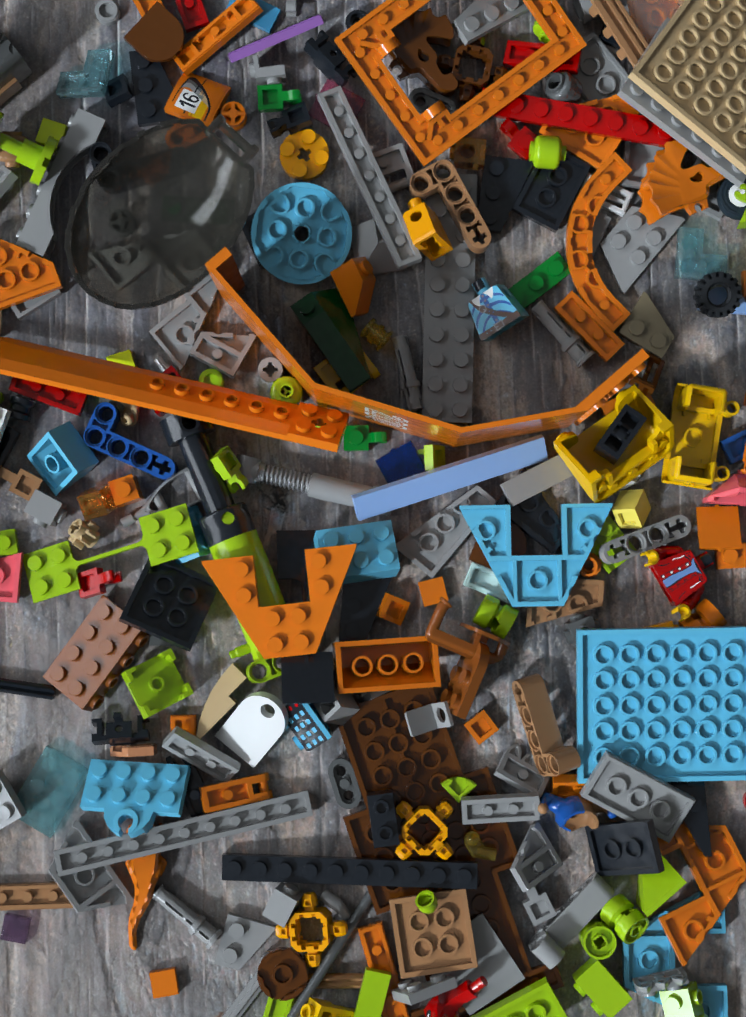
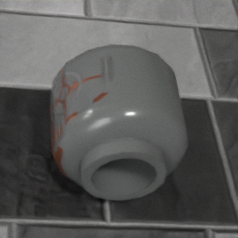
(563, 87)

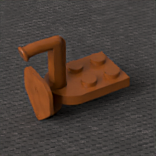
(472, 663)

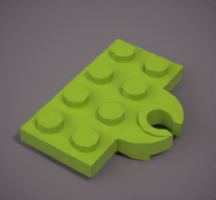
(531, 1001)

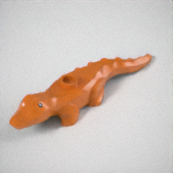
(145, 874)

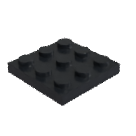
(170, 603)

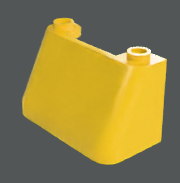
(649, 446)

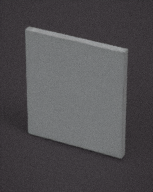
(493, 964)

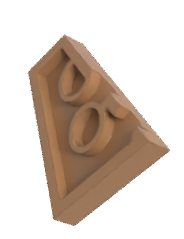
(583, 596)

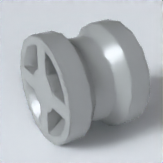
(271, 374)

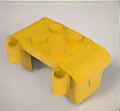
(697, 427)

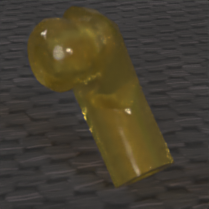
(477, 849)

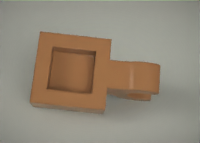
(23, 482)

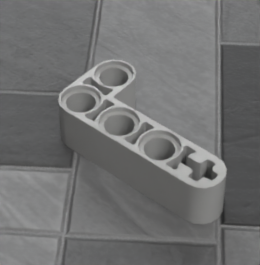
(571, 918)

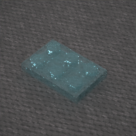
(51, 790)

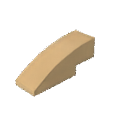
(220, 698)

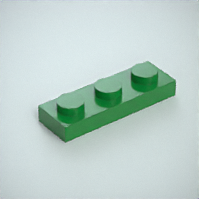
(540, 280)

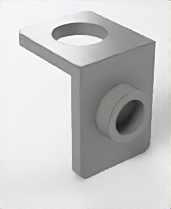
(428, 718)

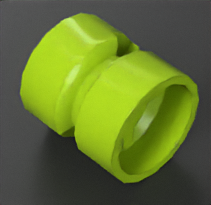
(495, 616)
(627, 921)
(598, 939)

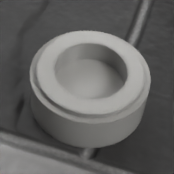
(107, 12)

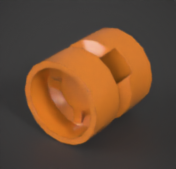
(704, 615)

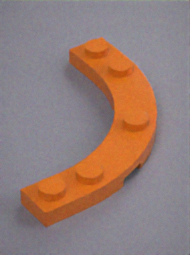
(580, 236)

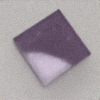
(15, 928)

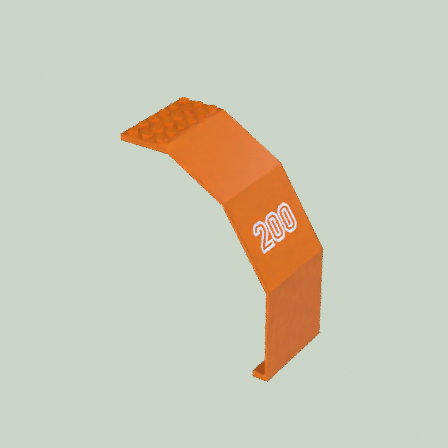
(229, 281)

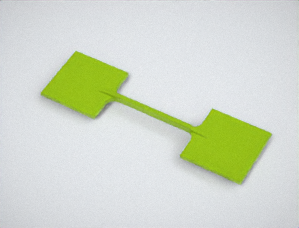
(165, 537)

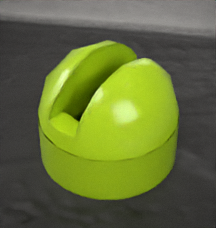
(426, 902)

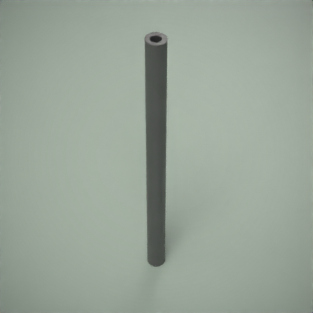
(330, 956)

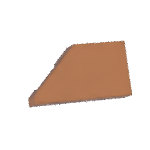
(133, 750)

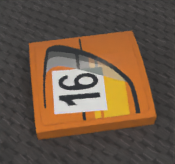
(197, 98)

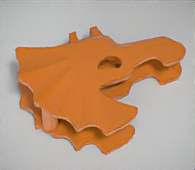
(669, 187)

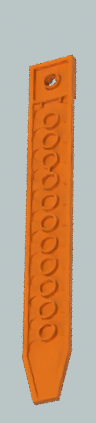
(174, 394)

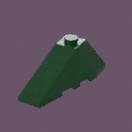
(334, 334)

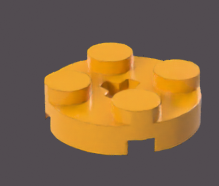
(302, 169)

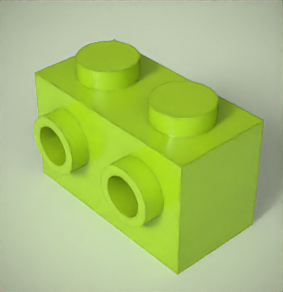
(601, 987)

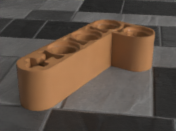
(455, 208)
(542, 728)

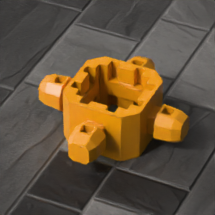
(405, 848)
(330, 929)

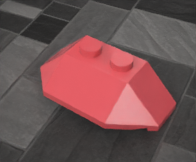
(729, 492)

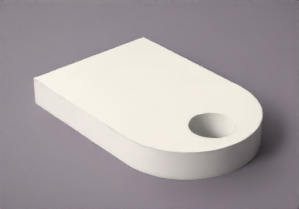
(252, 729)

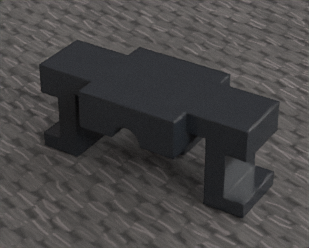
(327, 64)
(126, 736)

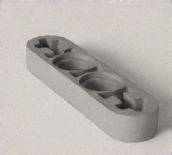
(645, 539)

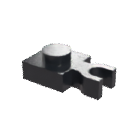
(294, 120)

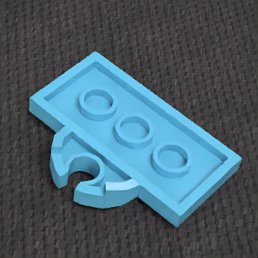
(134, 792)

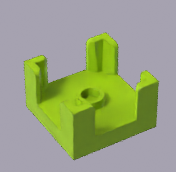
(156, 684)

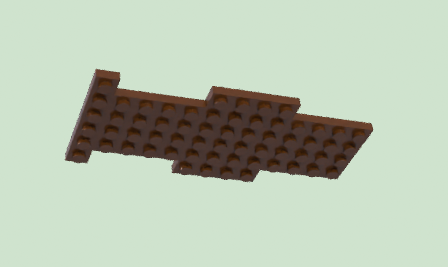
(414, 768)

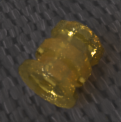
(376, 334)

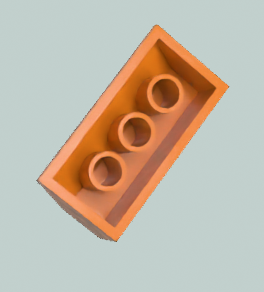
(385, 664)

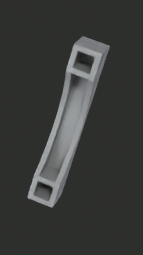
(39, 231)

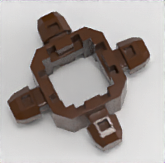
(468, 85)

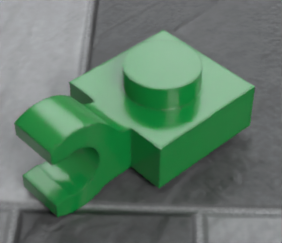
(272, 97)
(358, 438)

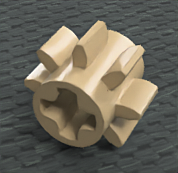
(83, 533)

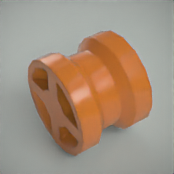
(233, 110)

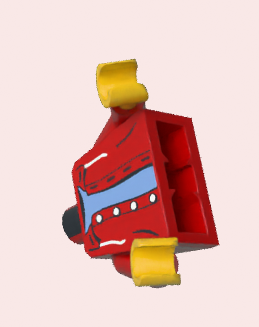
(679, 575)

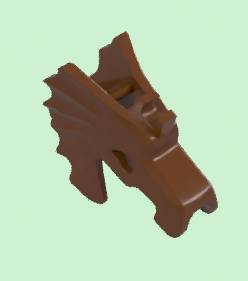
(415, 36)

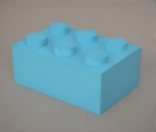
(375, 551)

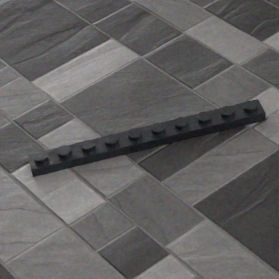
(350, 870)

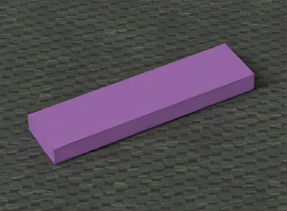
(275, 38)

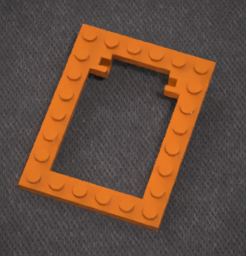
(372, 40)

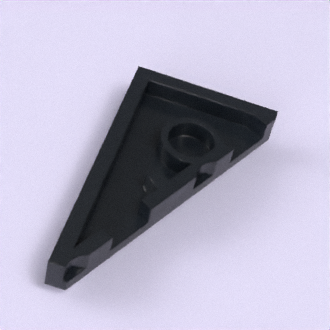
(697, 817)

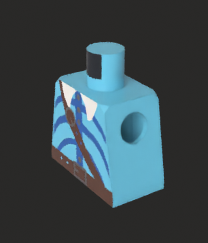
(494, 309)

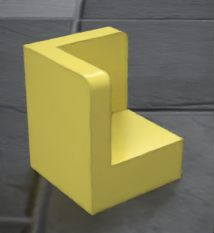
(631, 509)

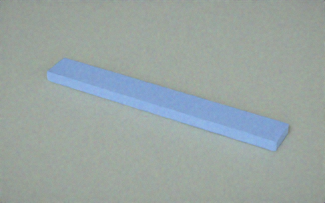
(449, 477)

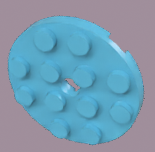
(327, 228)

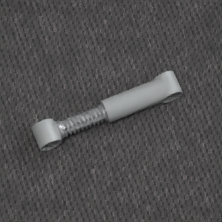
(316, 486)

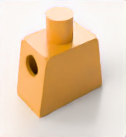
(426, 230)

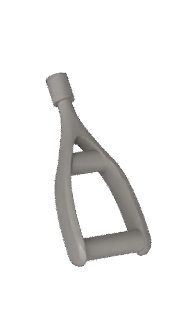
(159, 500)

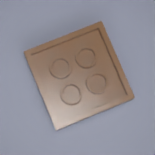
(434, 940)

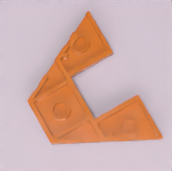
(290, 627)
(717, 880)

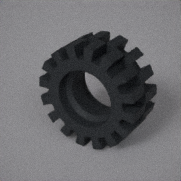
(732, 289)

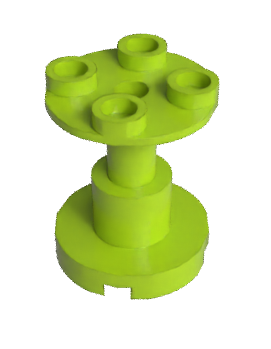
(29, 153)

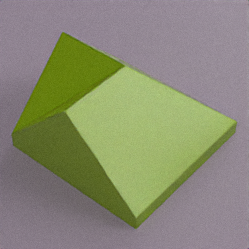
(657, 888)

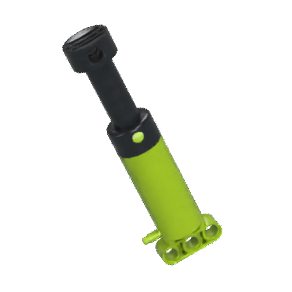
(226, 526)

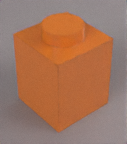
(126, 490)

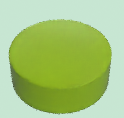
(212, 377)

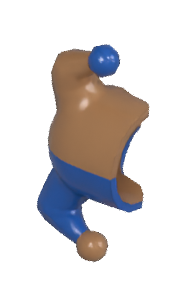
(572, 811)

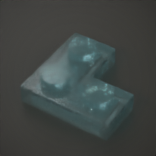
(90, 81)
(690, 260)

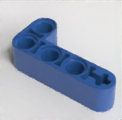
(132, 448)

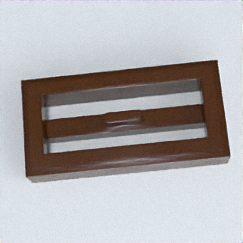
(643, 381)

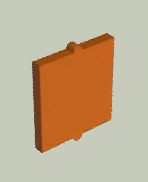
(718, 528)

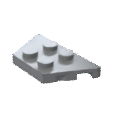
(635, 243)
(92, 887)

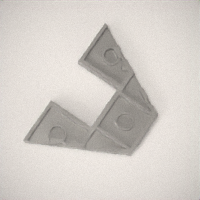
(182, 327)

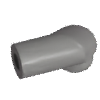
(336, 904)

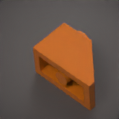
(355, 284)

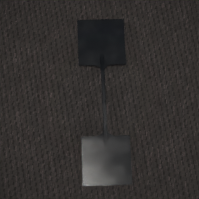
(309, 676)

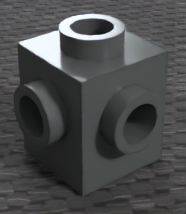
(577, 622)

